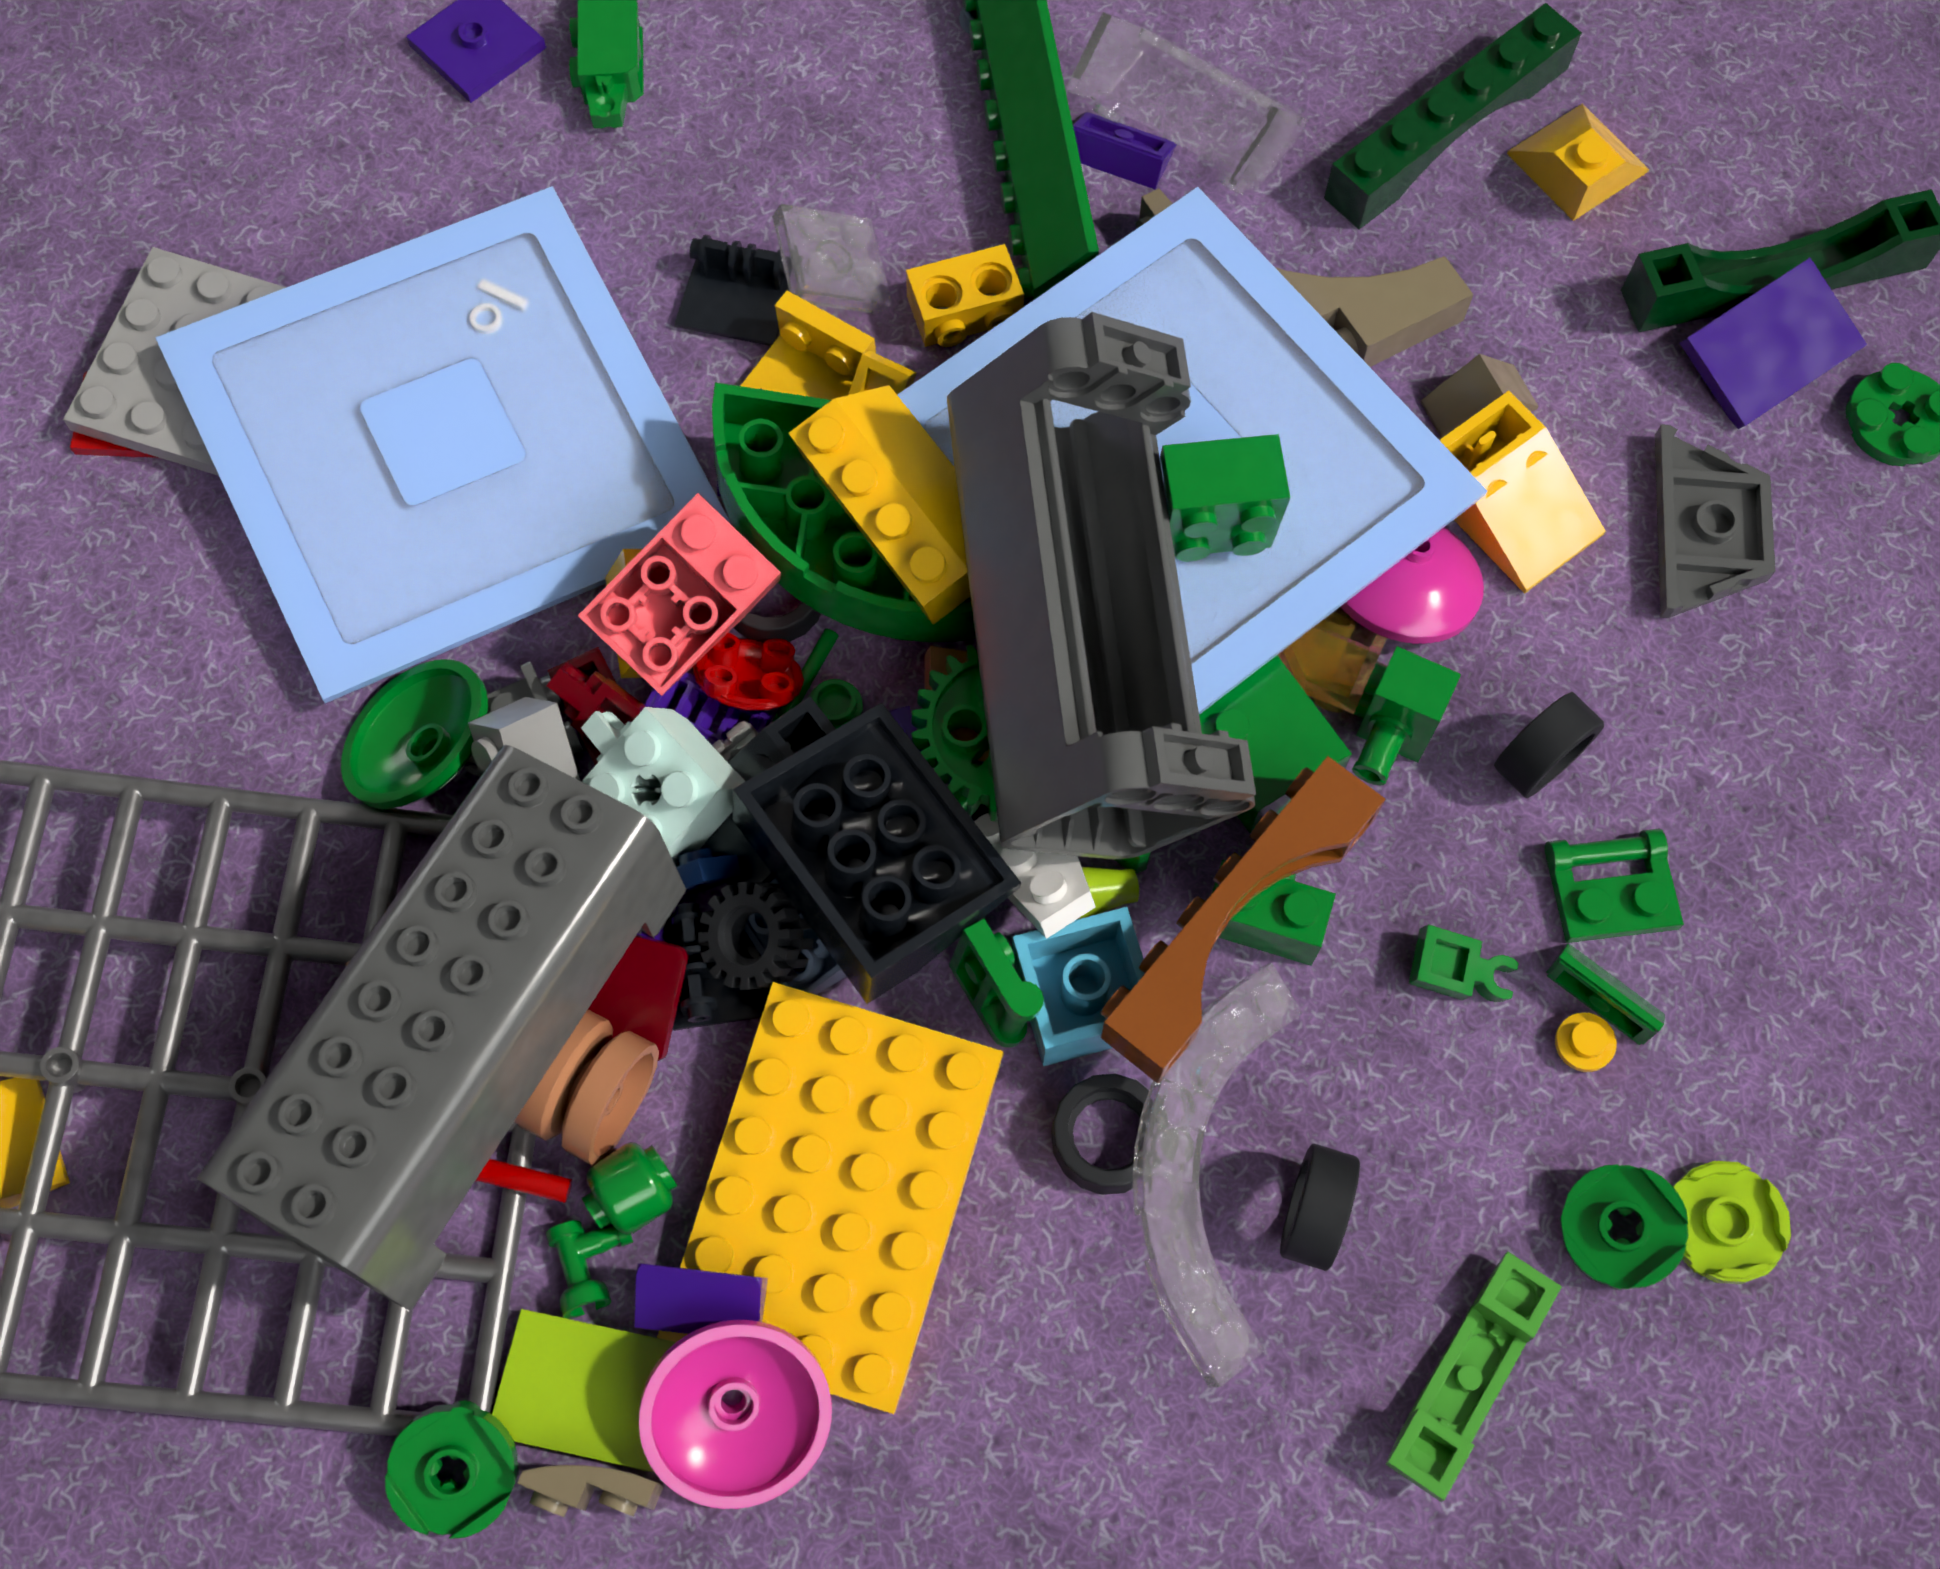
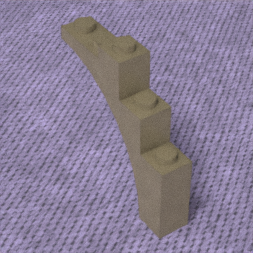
(1376, 312)

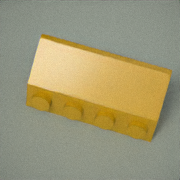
(893, 490)

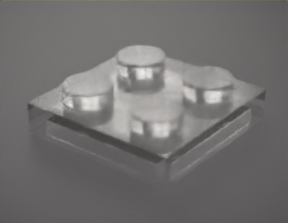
(831, 259)

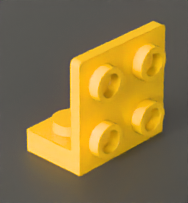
(812, 354)

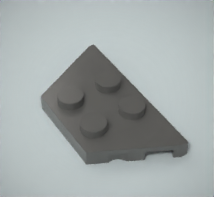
(1709, 524)

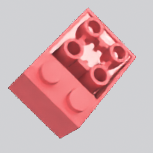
(680, 595)

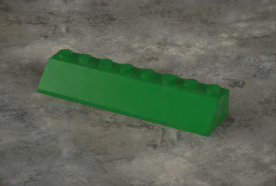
(1034, 141)

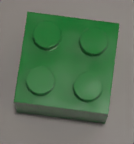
(1224, 495)

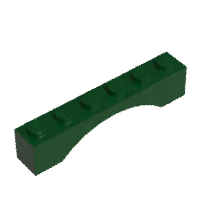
(1399, 151)
(1698, 283)

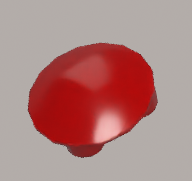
(750, 673)

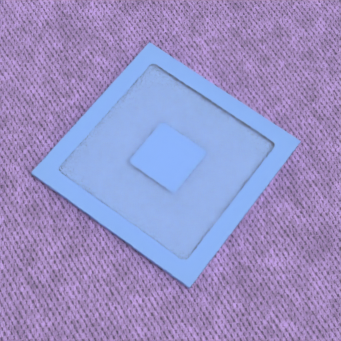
(1259, 363)
(435, 438)

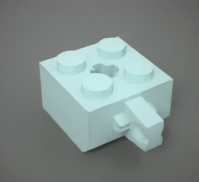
(664, 773)

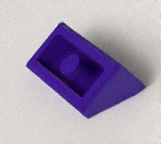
(1122, 150)
(692, 1298)

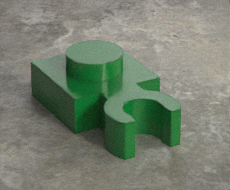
(1453, 966)

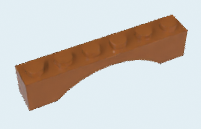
(1314, 829)

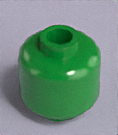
(629, 1188)

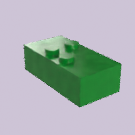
(1281, 731)

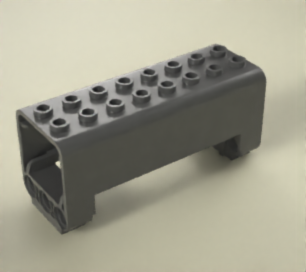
(1083, 596)
(446, 1023)

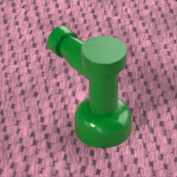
(573, 1250)

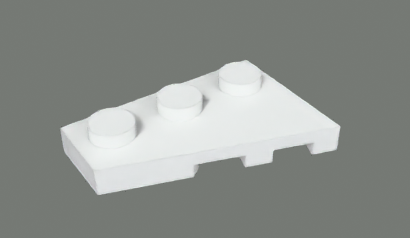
(1051, 884)

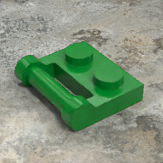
(1619, 903)
(992, 985)

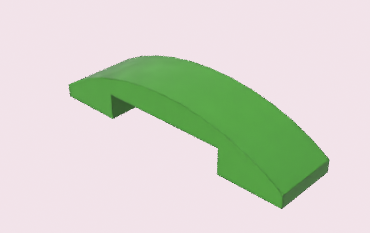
(1470, 1375)

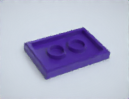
(1773, 344)

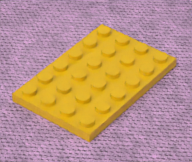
(844, 1180)

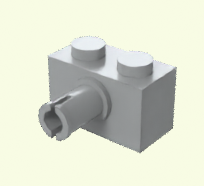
(527, 725)

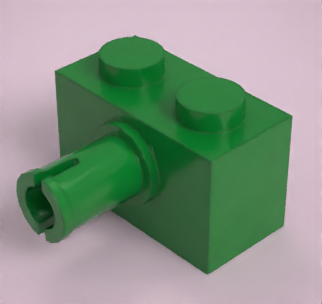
(1400, 712)
(1283, 920)

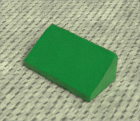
(1606, 995)

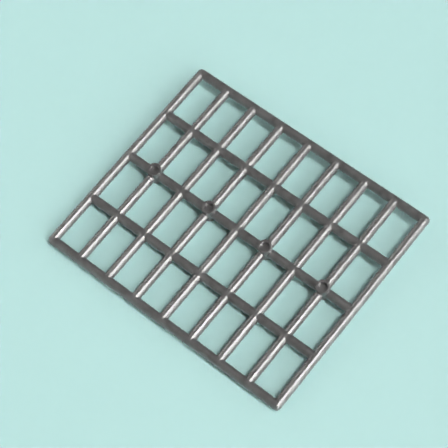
(71, 1074)

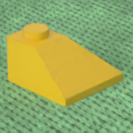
(1577, 161)

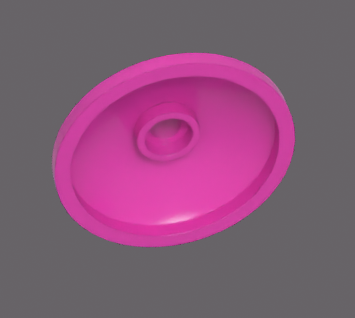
(1423, 595)
(744, 1450)

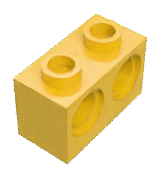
(961, 287)

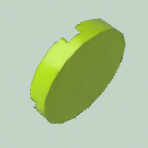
(1717, 1237)

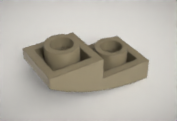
(574, 1485)

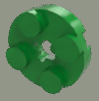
(1874, 424)
(1627, 1190)
(446, 1507)

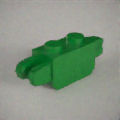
(608, 58)

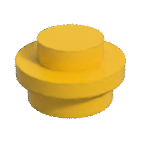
(1585, 1042)

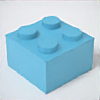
(1077, 977)

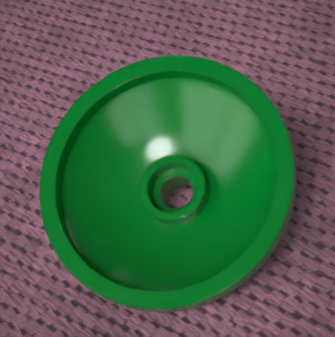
(413, 734)

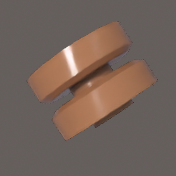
(591, 1089)

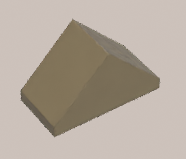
(1472, 390)

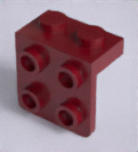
(644, 991)

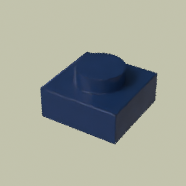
(703, 871)

